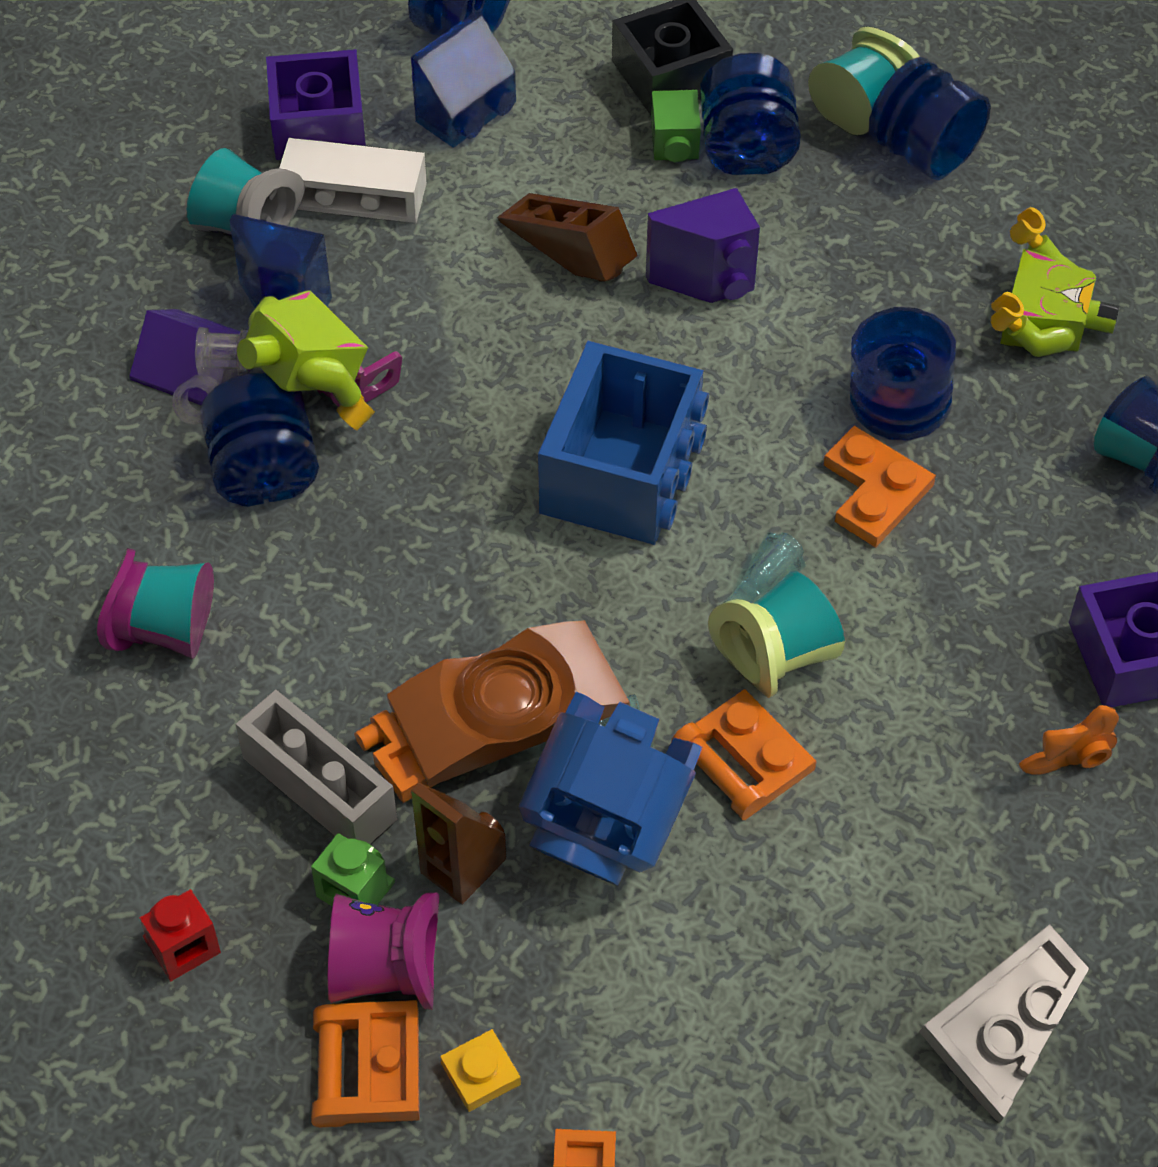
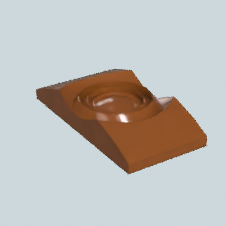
(502, 700)

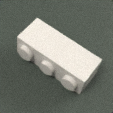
(358, 179)

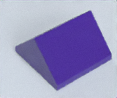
(168, 350)

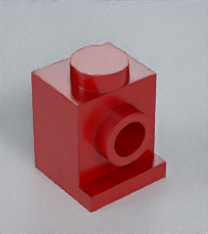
(174, 924)

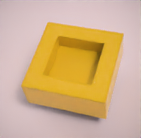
(480, 1070)

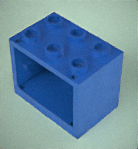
(622, 443)

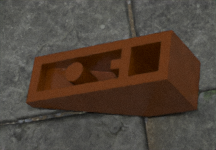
(576, 234)
(455, 842)

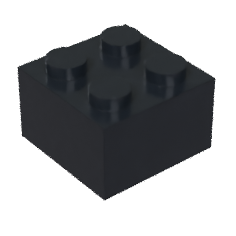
(666, 48)

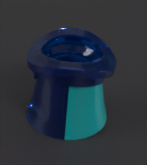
(1131, 429)

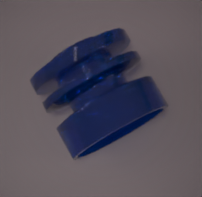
(749, 114)
(929, 118)
(902, 373)
(258, 440)

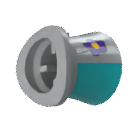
(232, 187)

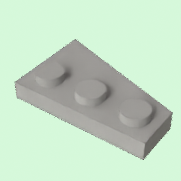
(1005, 1019)

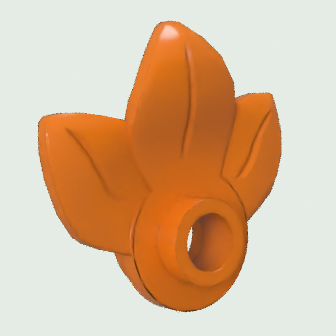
(1083, 744)

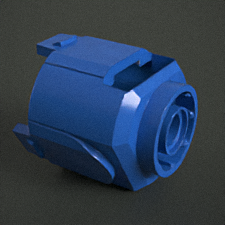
(604, 792)

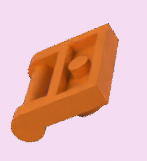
(756, 745)
(385, 1063)

